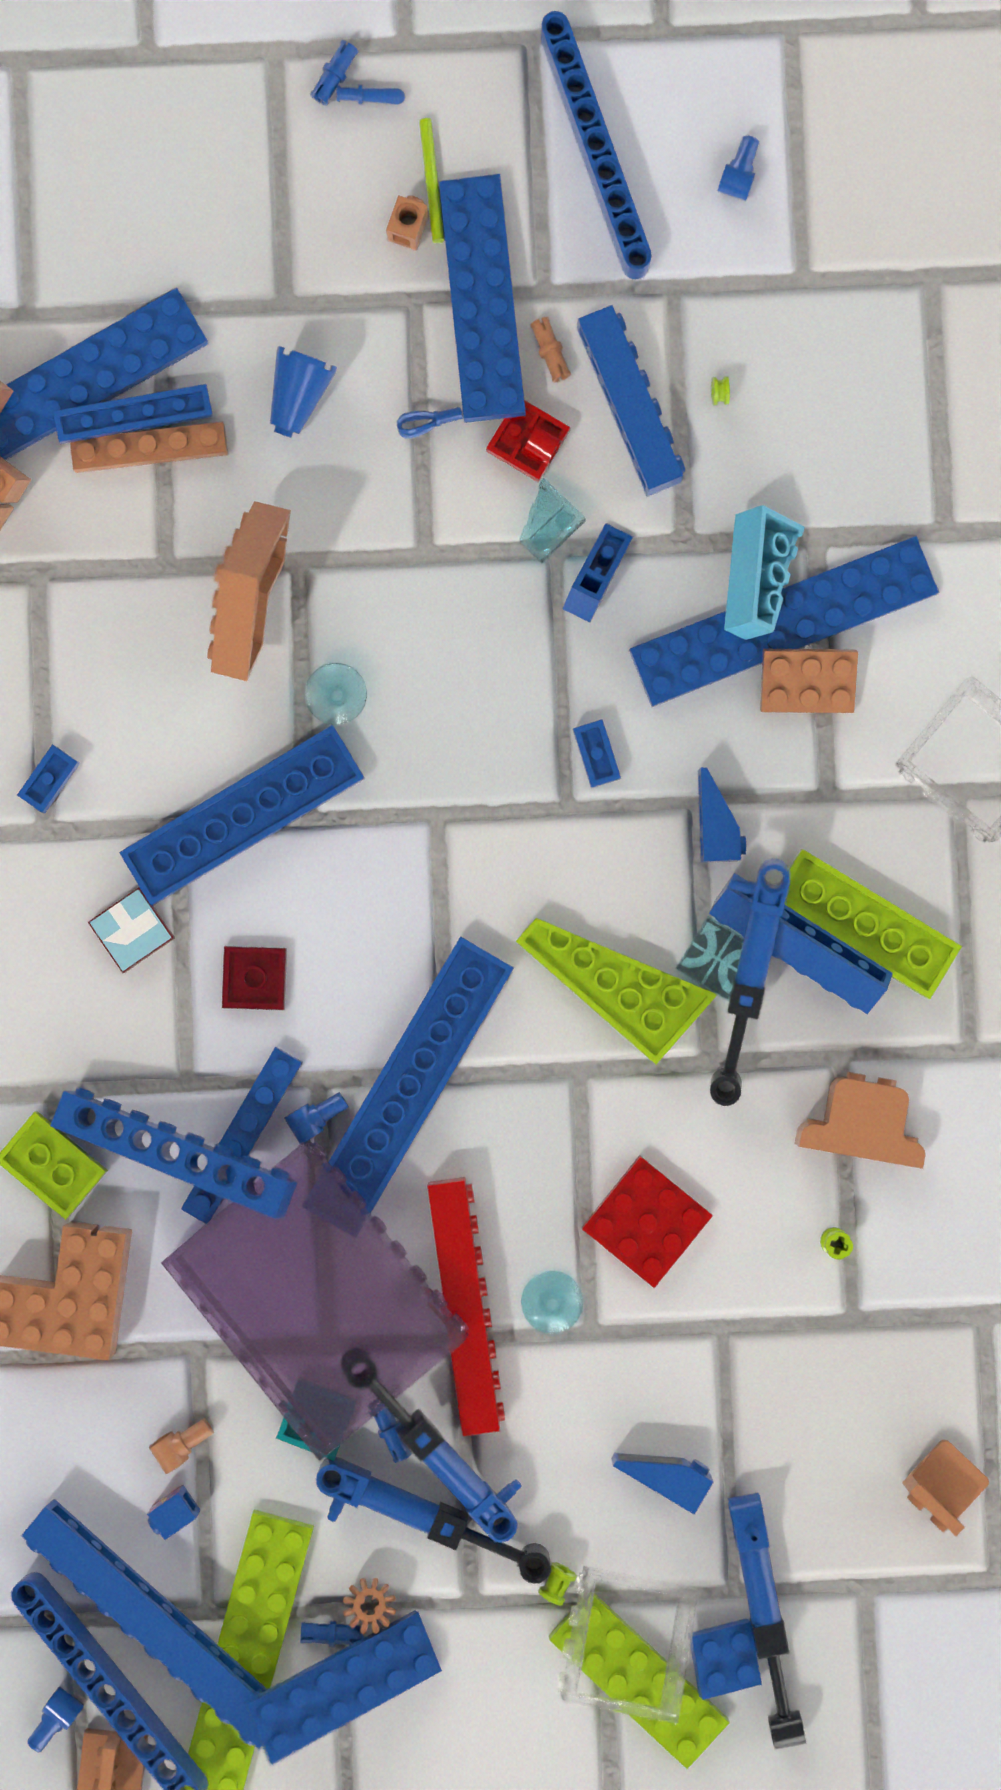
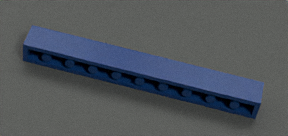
(145, 1616)

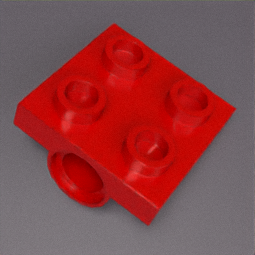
(528, 441)

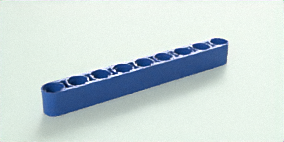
(595, 131)
(106, 1673)

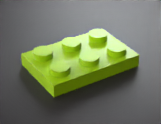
(51, 1165)

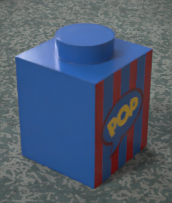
(172, 1512)

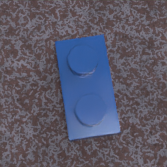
(596, 753)
(48, 779)

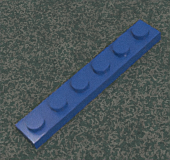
(248, 1125)

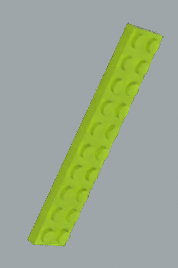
(252, 1636)

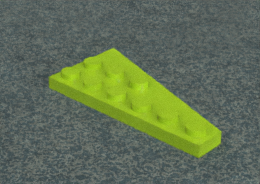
(631, 996)

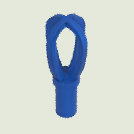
(437, 419)

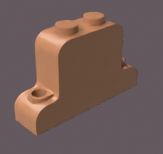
(864, 1122)

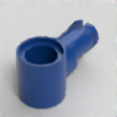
(739, 174)
(311, 1119)
(57, 1714)

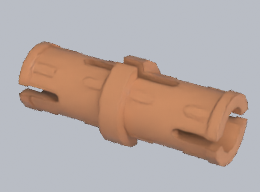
(550, 349)

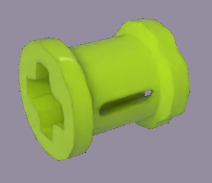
(833, 1234)
(557, 1583)

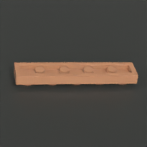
(149, 447)

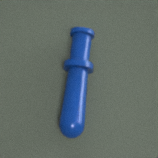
(377, 95)

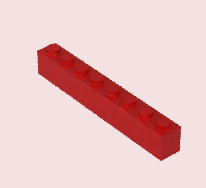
(464, 1292)

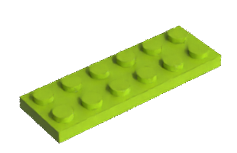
(870, 924)
(635, 1672)

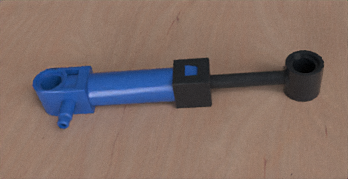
(752, 969)
(430, 1447)
(440, 1522)
(764, 1609)

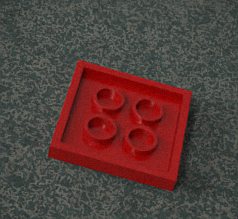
(647, 1221)

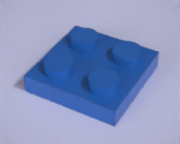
(725, 1659)

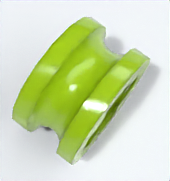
(720, 390)

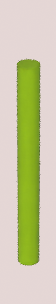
(431, 180)

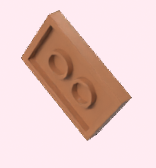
(808, 680)

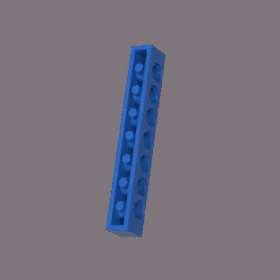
(72, 1118)

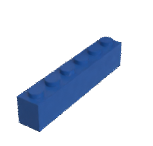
(630, 401)
(811, 951)

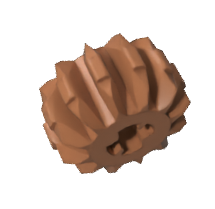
(378, 1610)

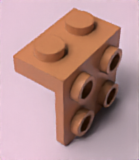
(945, 1485)

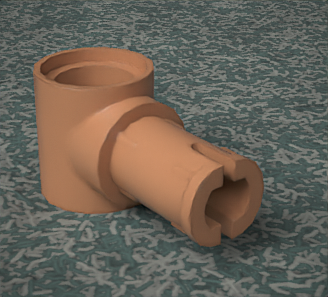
(173, 1449)

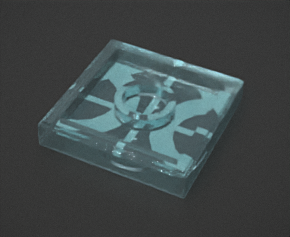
(713, 957)

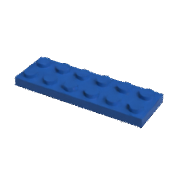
(342, 1687)

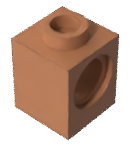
(407, 235)

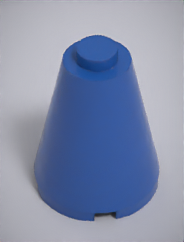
(297, 390)

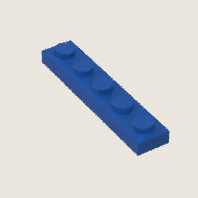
(132, 414)

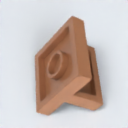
(108, 1763)

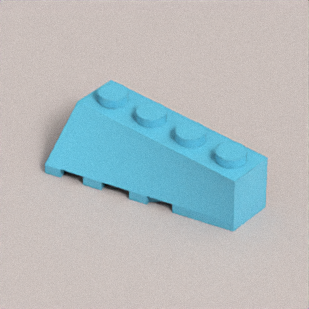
(758, 570)

